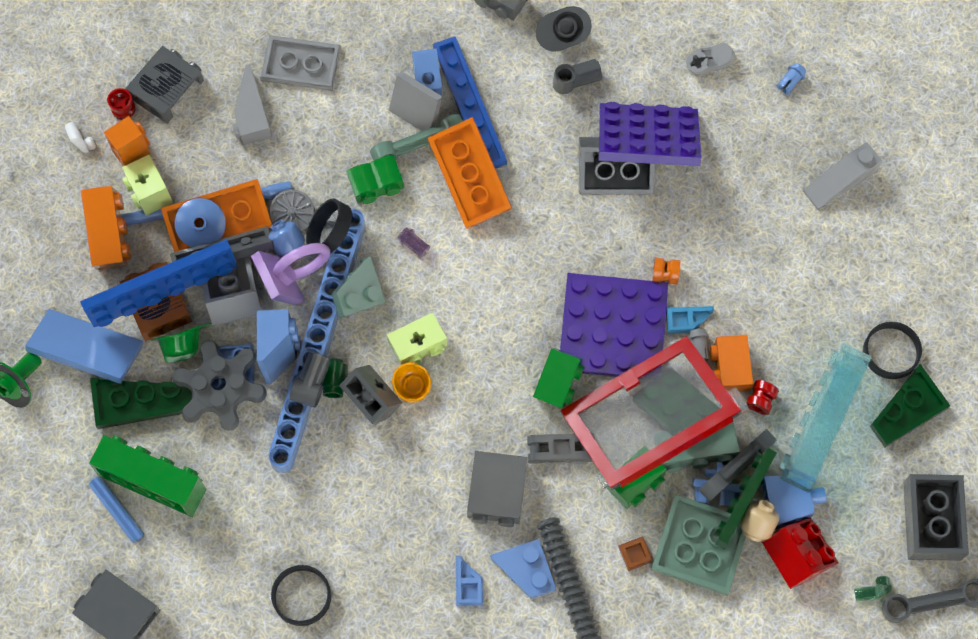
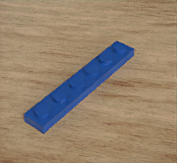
(467, 95)

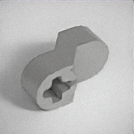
(710, 59)

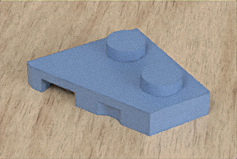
(527, 568)

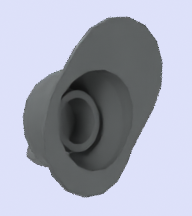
(563, 28)

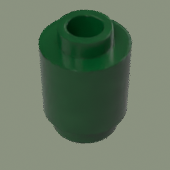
(335, 375)

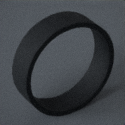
(321, 217)
(908, 331)
(300, 568)

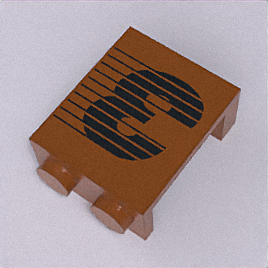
(162, 317)

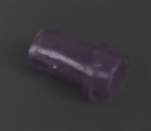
(413, 242)

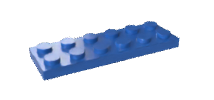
(159, 283)

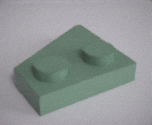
(359, 291)

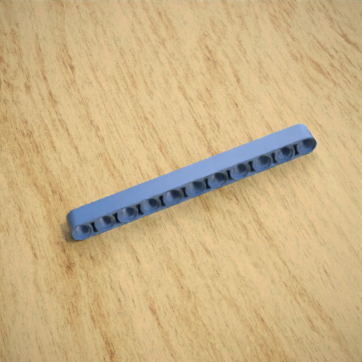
(316, 326)

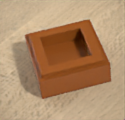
(635, 553)

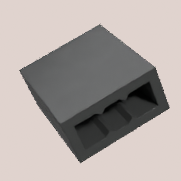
(497, 488)
(115, 608)

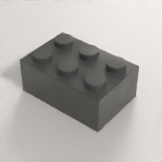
(935, 517)

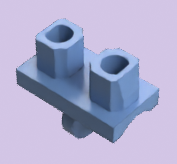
(727, 494)

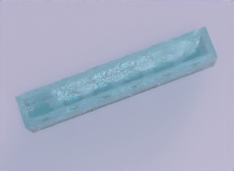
(825, 418)

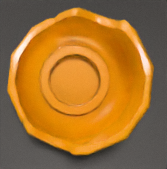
(411, 382)

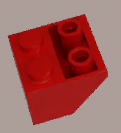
(800, 552)

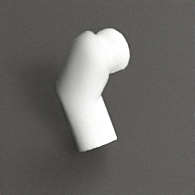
(76, 138)

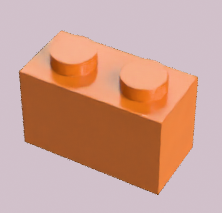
(128, 141)
(732, 362)

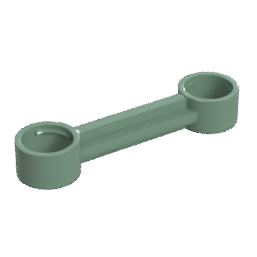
(414, 141)

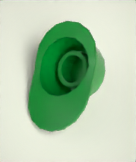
(181, 345)

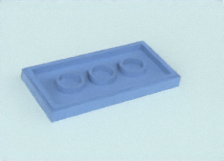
(83, 346)

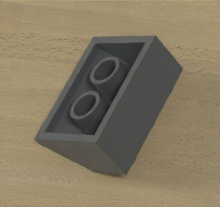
(611, 176)

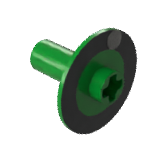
(12, 380)

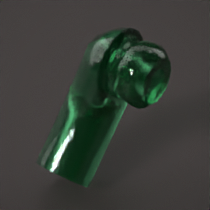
(874, 592)

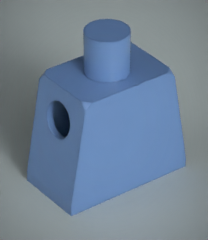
(427, 69)
(790, 501)

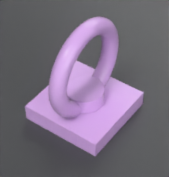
(281, 278)

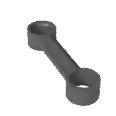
(737, 465)
(930, 601)

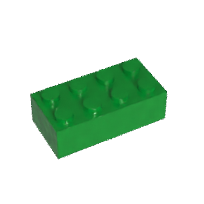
(148, 475)

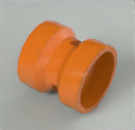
(672, 271)

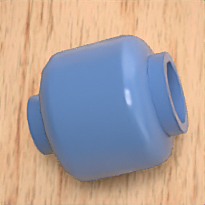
(285, 237)

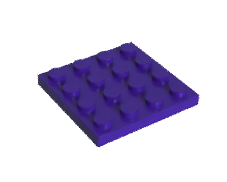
(649, 134)
(613, 322)

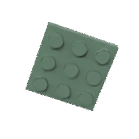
(689, 547)

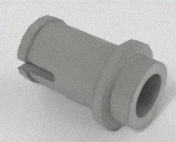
(699, 340)

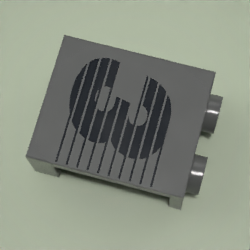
(163, 82)

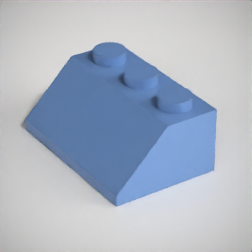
(276, 342)

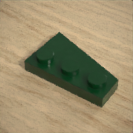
(909, 408)

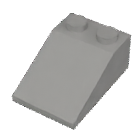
(232, 295)

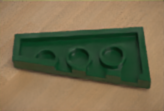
(135, 401)
(738, 507)

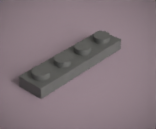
(241, 244)

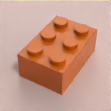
(105, 227)

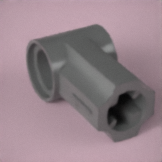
(577, 74)
(308, 387)

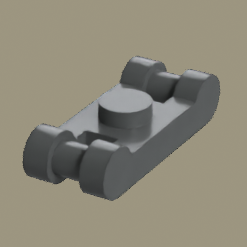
(560, 449)

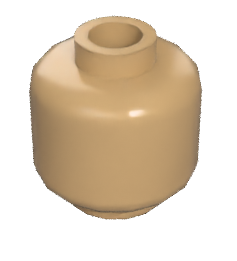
(759, 521)

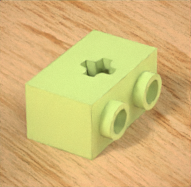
(147, 185)
(426, 331)

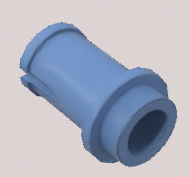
(792, 77)

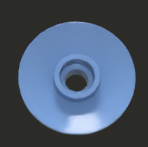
(213, 219)

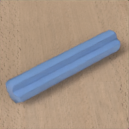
(116, 509)

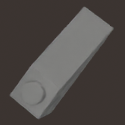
(249, 112)
(843, 175)

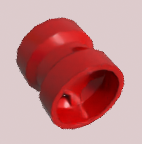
(121, 103)
(762, 397)

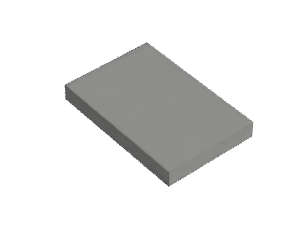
(300, 63)

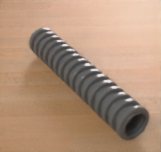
(568, 579)

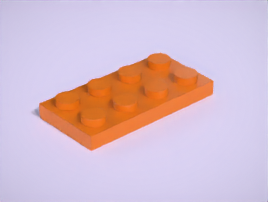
(470, 173)
(241, 205)

